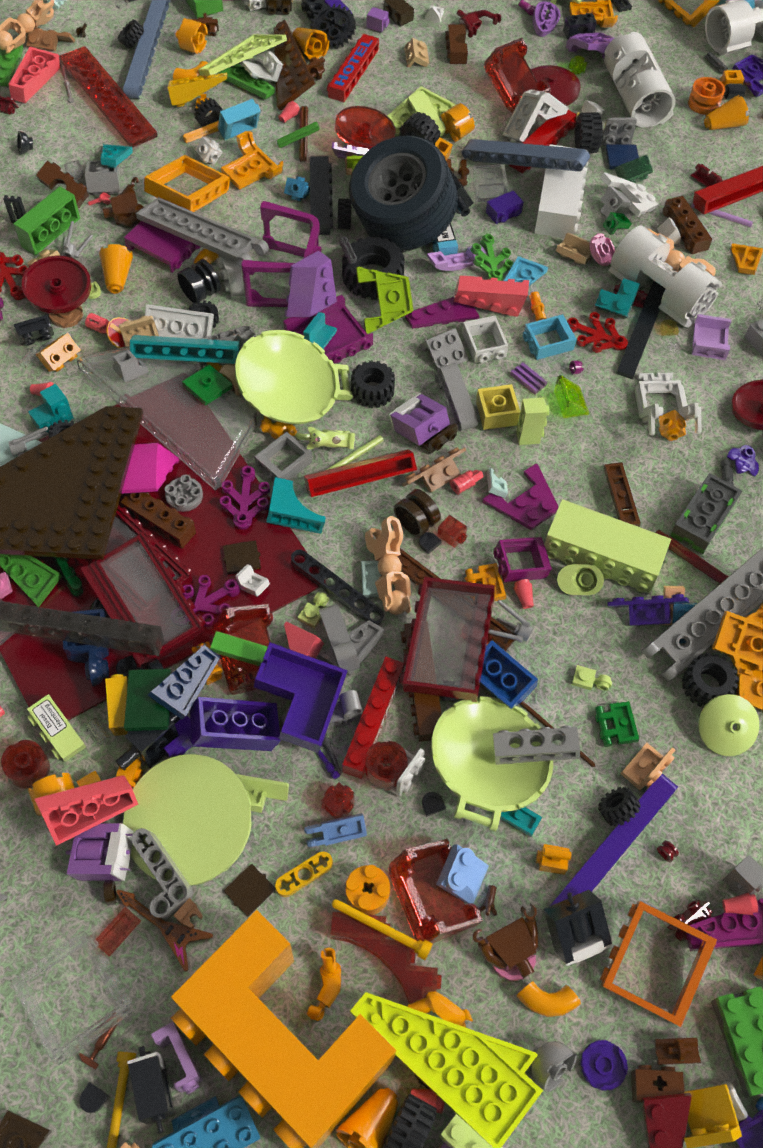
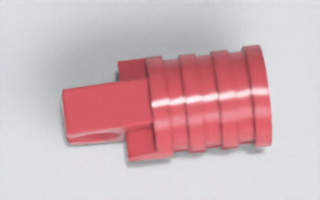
(100, 327)
(465, 481)

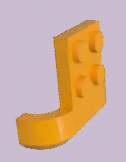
(601, 10)
(252, 165)

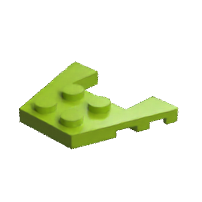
(392, 294)

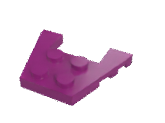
(530, 507)

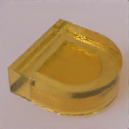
(668, 327)

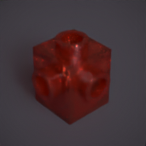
(338, 800)

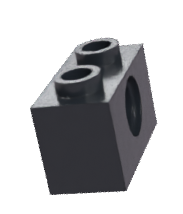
(579, 24)

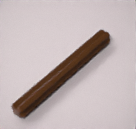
(304, 141)

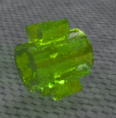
(577, 65)

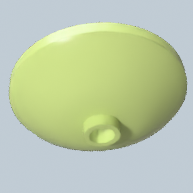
(717, 723)

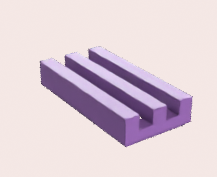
(531, 376)

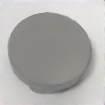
(183, 493)

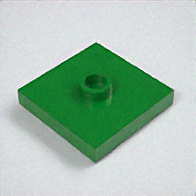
(207, 384)

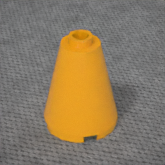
(311, 42)
(728, 115)
(115, 266)
(370, 1122)

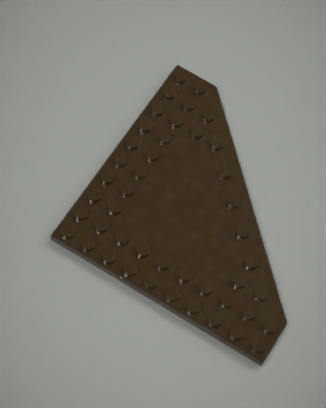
(68, 488)

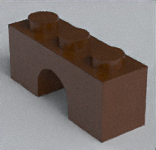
(455, 44)
(51, 175)

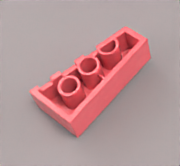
(33, 73)
(492, 295)
(85, 807)

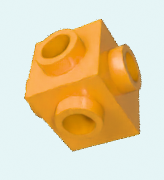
(672, 425)

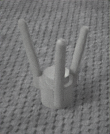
(69, 249)
(18, 445)
(522, 630)

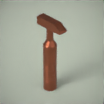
(99, 1045)

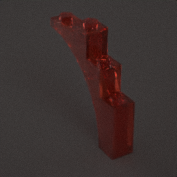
(396, 956)

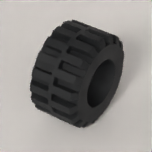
(420, 126)
(588, 131)
(370, 394)
(713, 666)
(411, 1124)

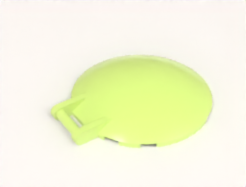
(289, 377)
(466, 760)

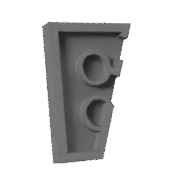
(364, 640)

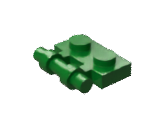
(622, 721)

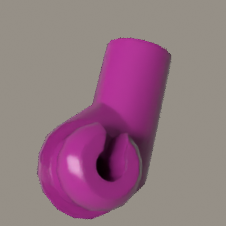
(527, 7)

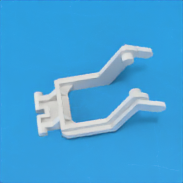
(663, 384)

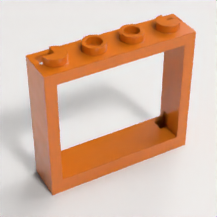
(692, 980)

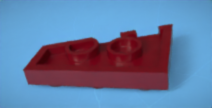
(666, 1119)

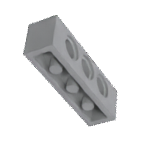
(545, 752)

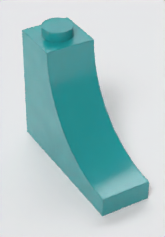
(289, 511)

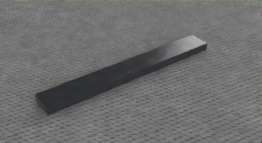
(641, 332)

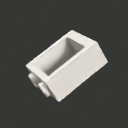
(474, 328)

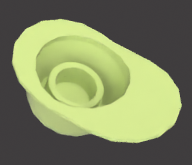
(580, 579)

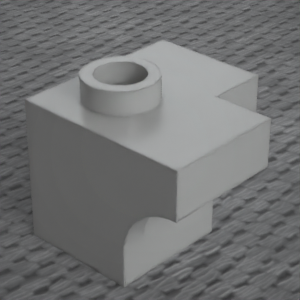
(615, 202)
(128, 366)

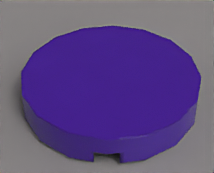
(597, 1068)

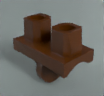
(212, 24)
(316, 67)
(677, 1051)

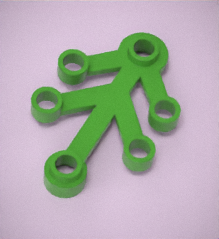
(492, 271)

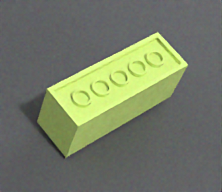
(615, 547)

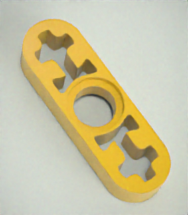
(305, 865)

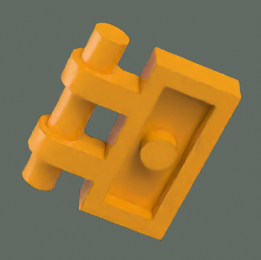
(488, 575)

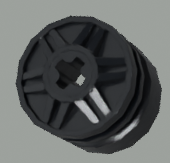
(198, 281)

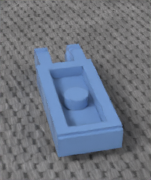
(337, 830)

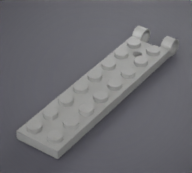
(201, 230)
(700, 624)

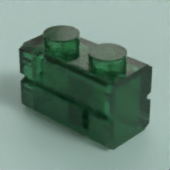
(635, 169)

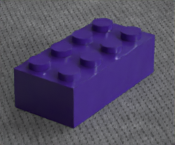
(234, 724)

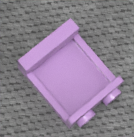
(711, 337)
(172, 1034)

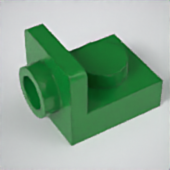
(615, 221)

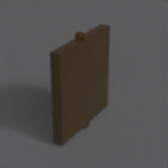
(240, 555)
(249, 890)

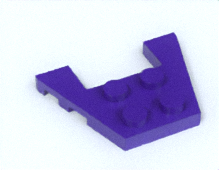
(752, 72)

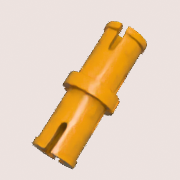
(537, 306)

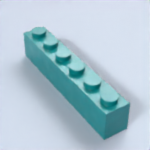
(184, 349)

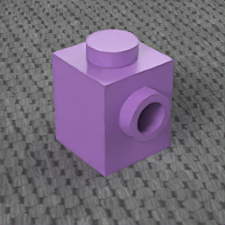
(377, 19)

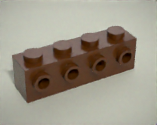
(691, 230)
(160, 518)

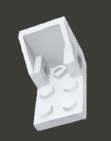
(530, 105)

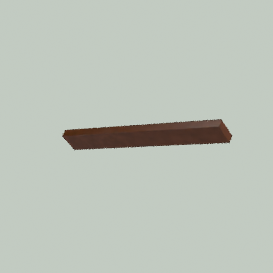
(417, 572)

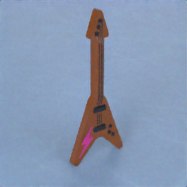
(175, 934)

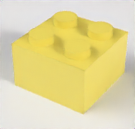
(497, 407)

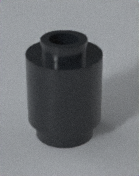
(733, 90)

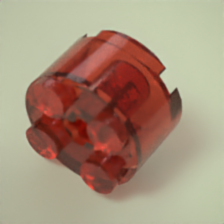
(385, 753)
(25, 763)

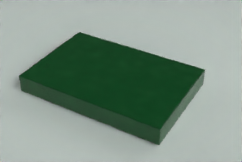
(142, 710)

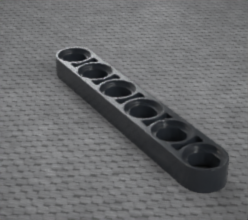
(339, 585)

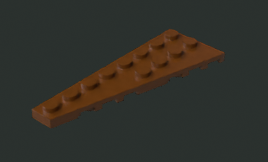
(295, 74)

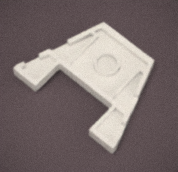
(640, 198)

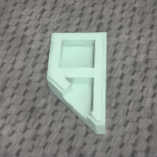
(496, 485)

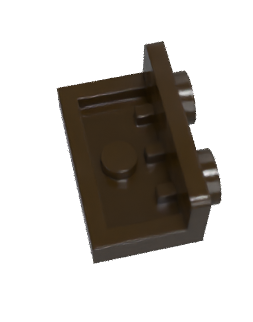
(438, 440)

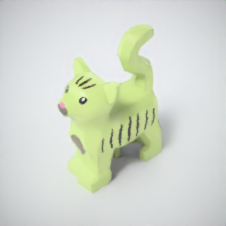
(327, 438)

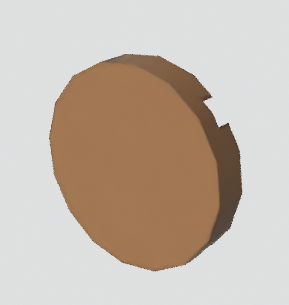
(67, 319)

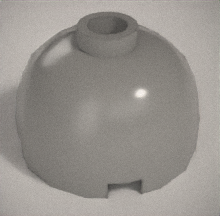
(551, 1064)

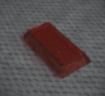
(117, 931)

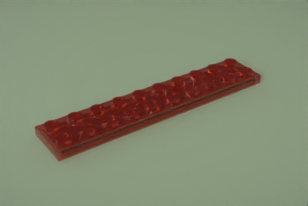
(108, 97)

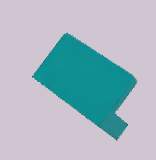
(318, 331)

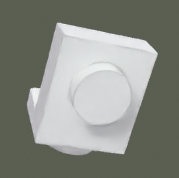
(251, 582)

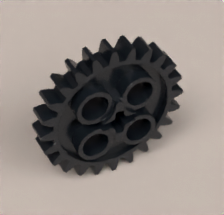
(331, 21)

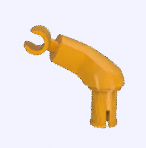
(331, 979)
(442, 1007)

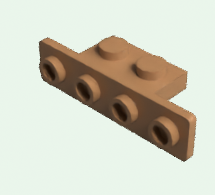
(47, 39)
(438, 473)

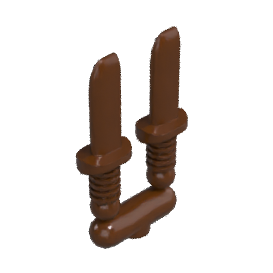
(463, 171)

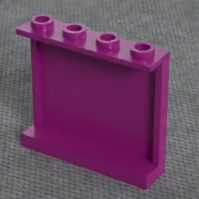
(160, 244)
(349, 336)

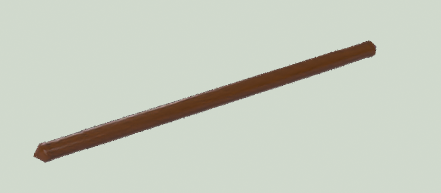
(546, 724)

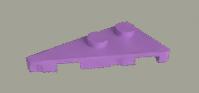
(347, 150)

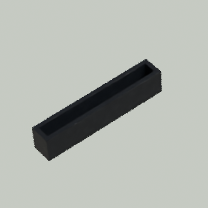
(320, 191)

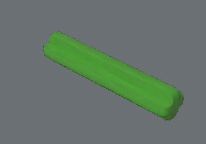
(298, 134)

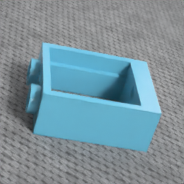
(238, 119)
(546, 325)

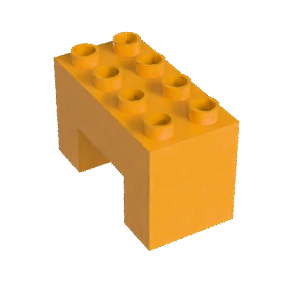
(249, 1039)

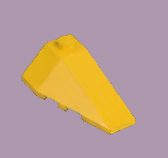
(185, 90)

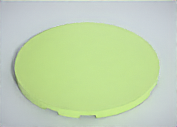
(195, 812)

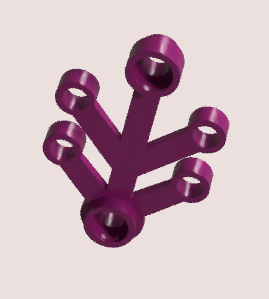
(245, 499)
(204, 603)

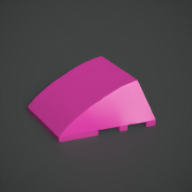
(148, 468)

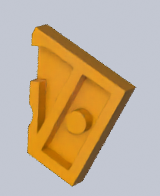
(746, 258)

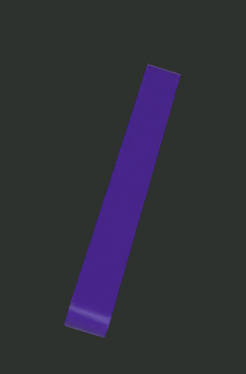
(619, 840)

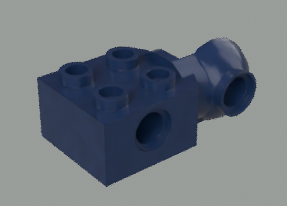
(95, 667)

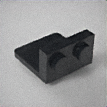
(33, 330)

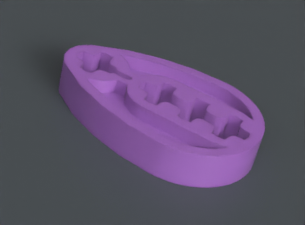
(539, 18)

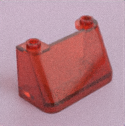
(512, 74)
(248, 624)
(429, 908)

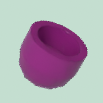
(577, 365)

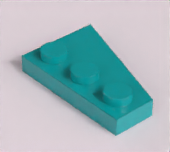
(114, 154)

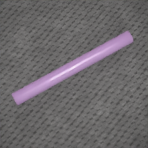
(730, 217)

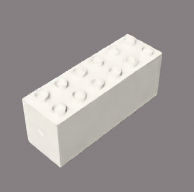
(560, 202)

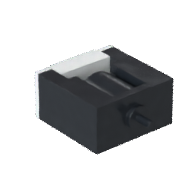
(578, 927)
(151, 1088)

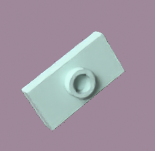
(370, 575)

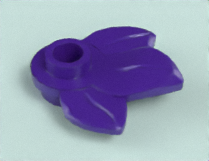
(744, 460)

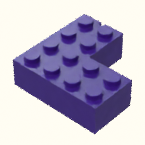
(309, 685)

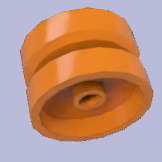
(706, 95)

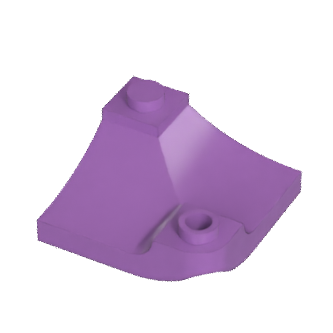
(589, 41)

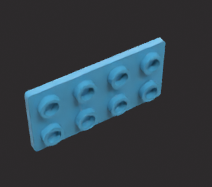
(212, 1127)

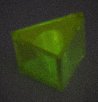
(570, 398)

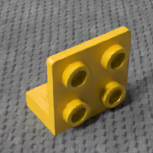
(711, 1117)

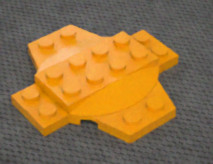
(743, 642)

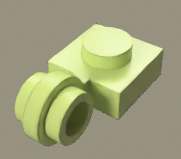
(310, 613)
(585, 679)

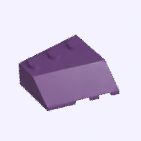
(310, 286)

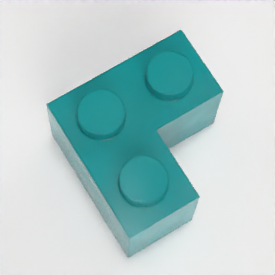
(622, 301)
(53, 409)

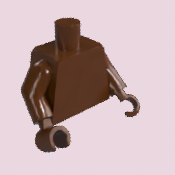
(124, 206)
(512, 944)

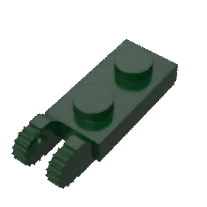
(69, 576)

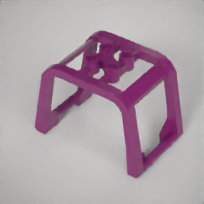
(249, 267)

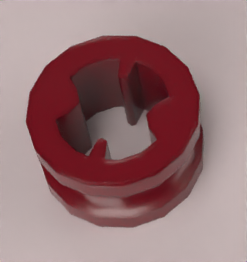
(667, 851)

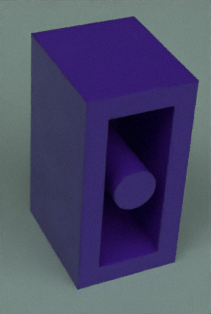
(504, 207)

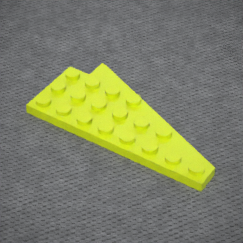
(464, 1068)

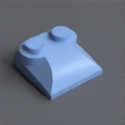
(462, 874)

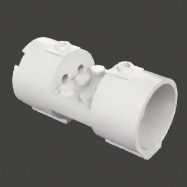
(733, 25)
(639, 80)
(643, 258)

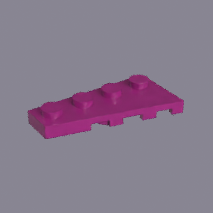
(441, 312)
(731, 930)

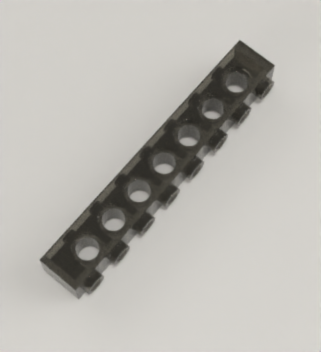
(81, 628)

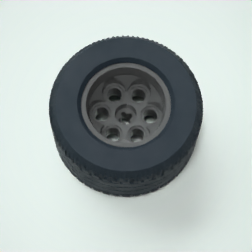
(404, 192)

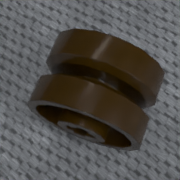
(417, 512)

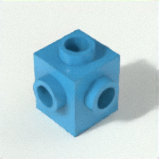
(297, 188)

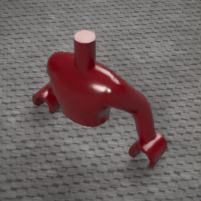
(473, 22)

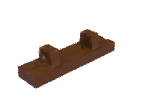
(621, 493)

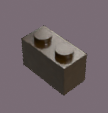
(399, 11)

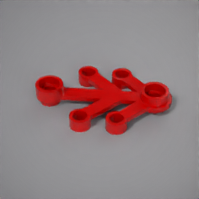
(5, 273)
(598, 334)

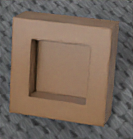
(187, 911)

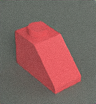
(303, 641)

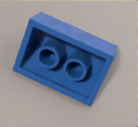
(506, 676)

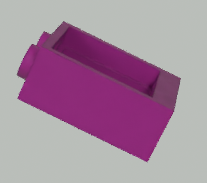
(538, 553)

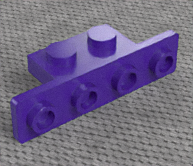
(651, 611)

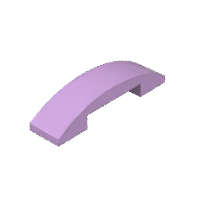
(453, 261)

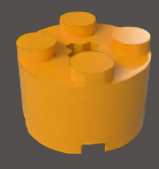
(192, 35)
(458, 122)
(48, 786)
(369, 877)

